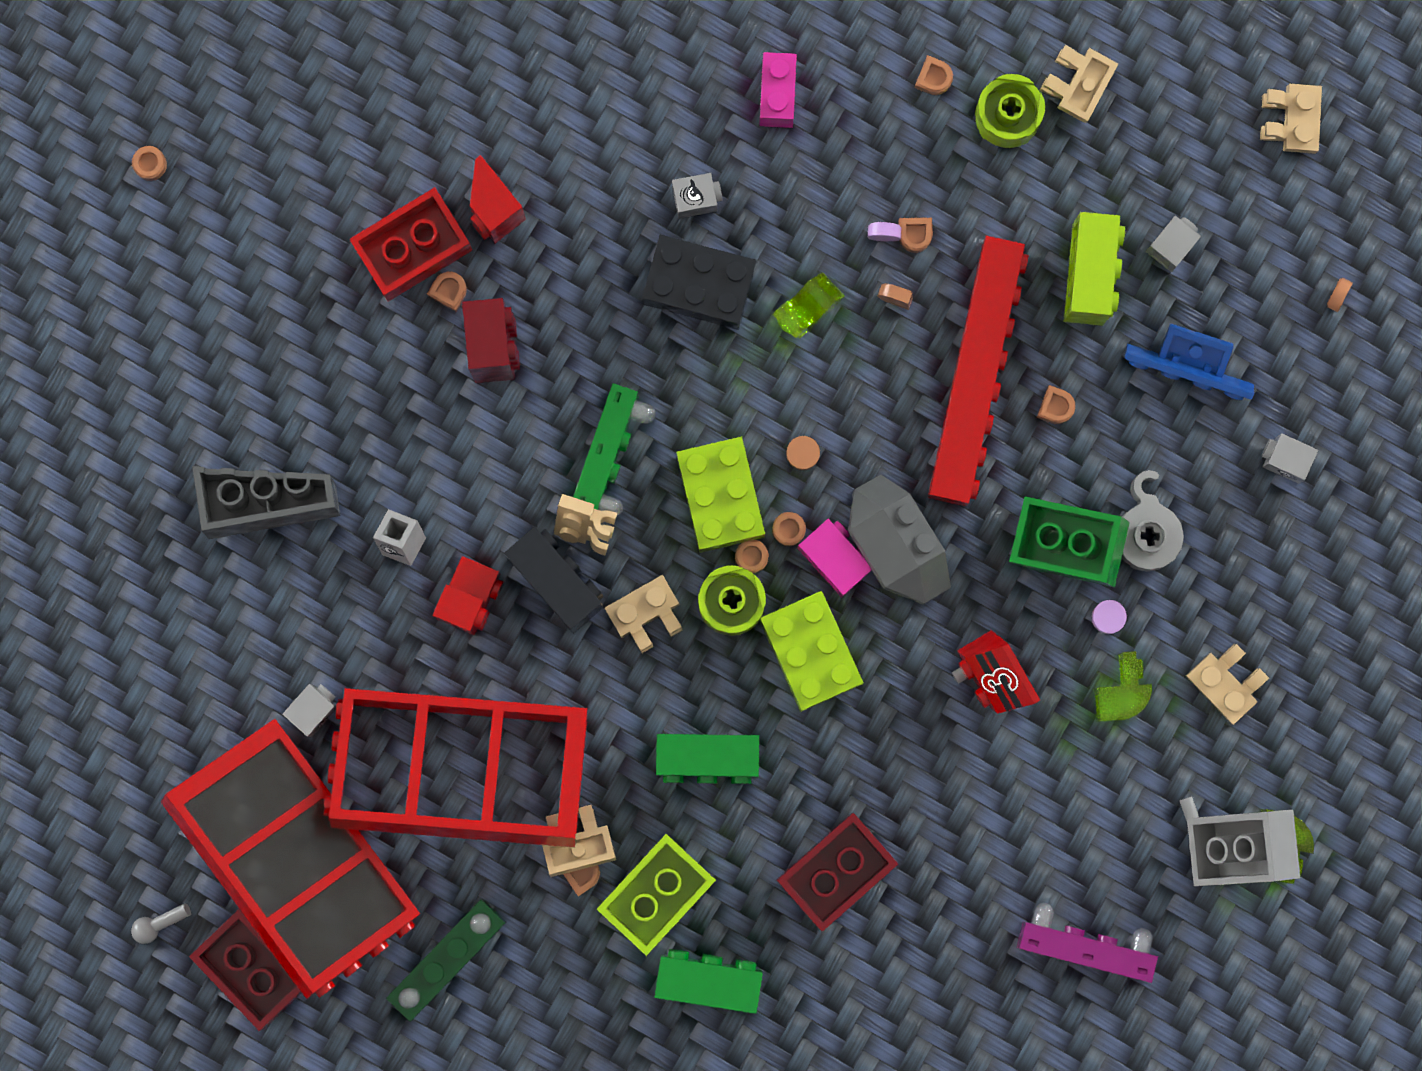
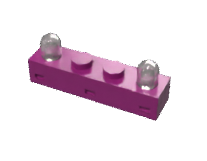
(1098, 953)

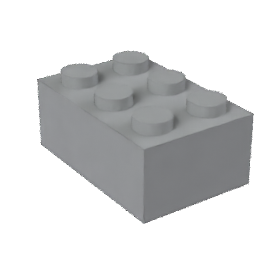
(1243, 848)

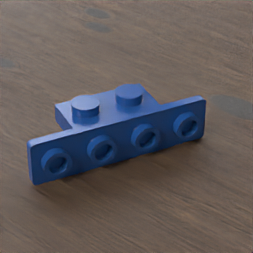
(1193, 358)

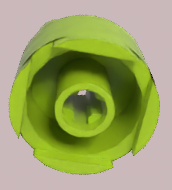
(1026, 105)
(743, 585)

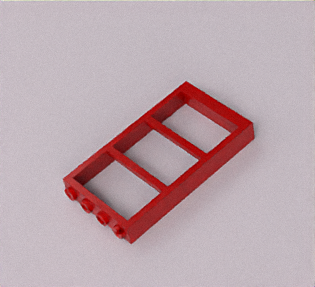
(484, 829)

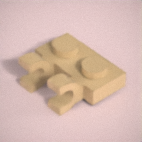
(1087, 84)
(1301, 121)
(581, 522)
(642, 607)
(1222, 688)
(591, 847)

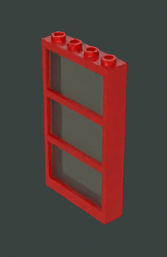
(303, 886)

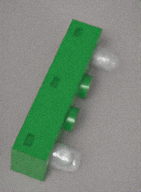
(608, 441)

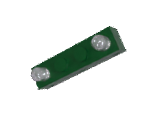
(446, 960)

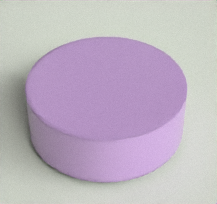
(884, 231)
(1109, 617)

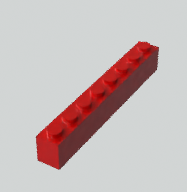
(976, 371)

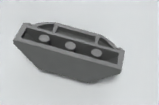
(897, 541)

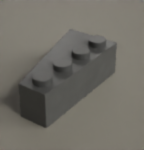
(260, 500)

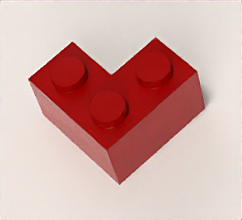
(468, 595)

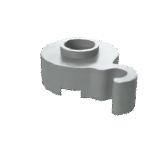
(1157, 518)

